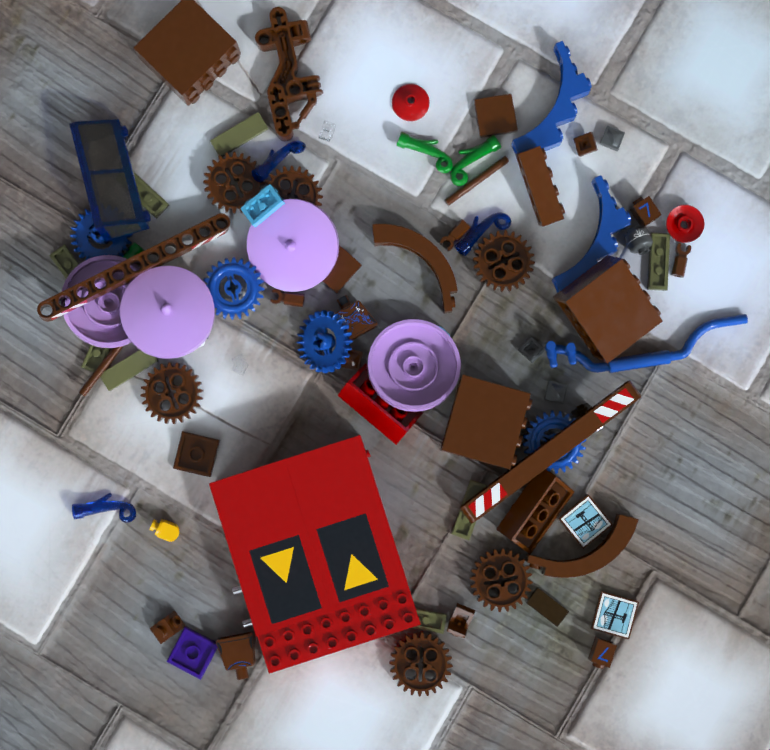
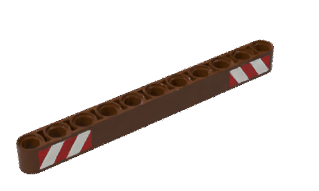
(129, 275)
(550, 451)

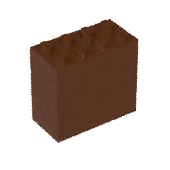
(188, 50)
(608, 308)
(486, 422)

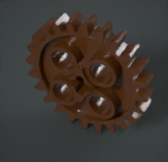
(302, 179)
(218, 190)
(495, 246)
(154, 399)
(503, 598)
(438, 664)

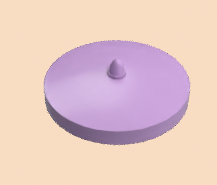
(294, 246)
(167, 312)
(99, 319)
(413, 365)

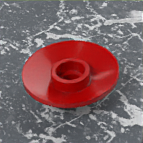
(410, 111)
(693, 220)

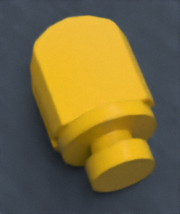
(165, 530)

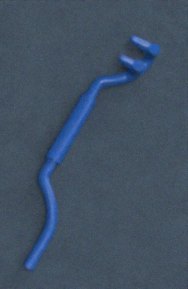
(639, 360)

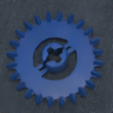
(87, 250)
(228, 270)
(325, 341)
(537, 432)

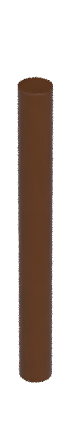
(477, 180)
(100, 370)

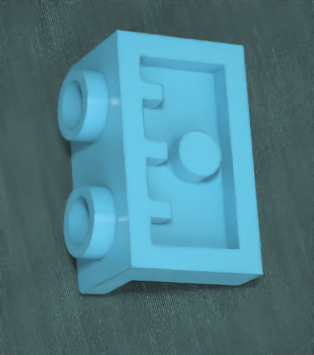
(262, 205)

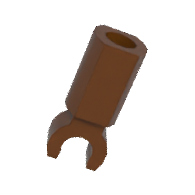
(455, 234)
(680, 261)
(289, 298)

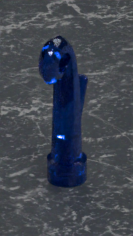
(262, 171)
(477, 230)
(102, 505)

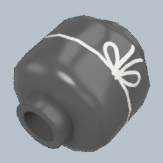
(638, 240)

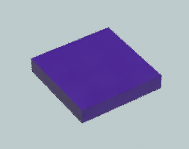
(193, 652)

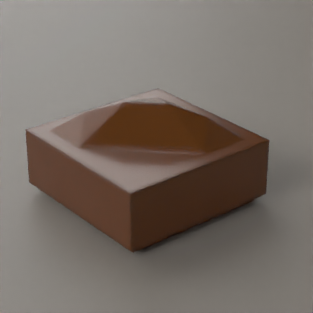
(585, 144)
(353, 361)

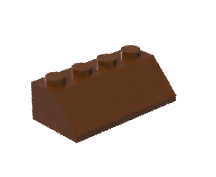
(535, 510)

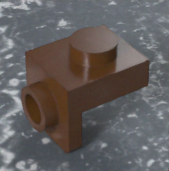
(460, 620)
(167, 627)

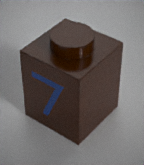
(645, 211)
(602, 653)

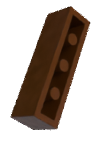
(540, 186)

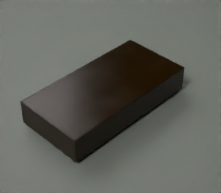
(547, 607)

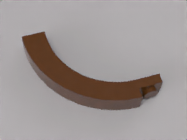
(416, 243)
(603, 554)

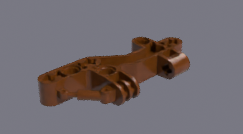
(284, 39)

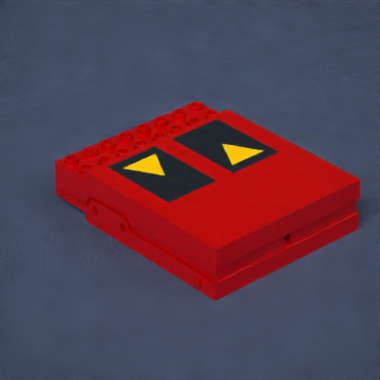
(314, 554)

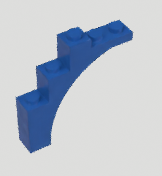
(571, 88)
(603, 244)

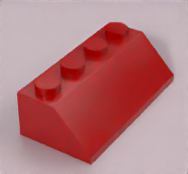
(387, 419)

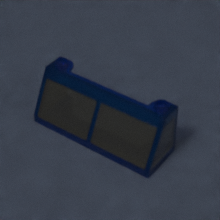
(109, 178)

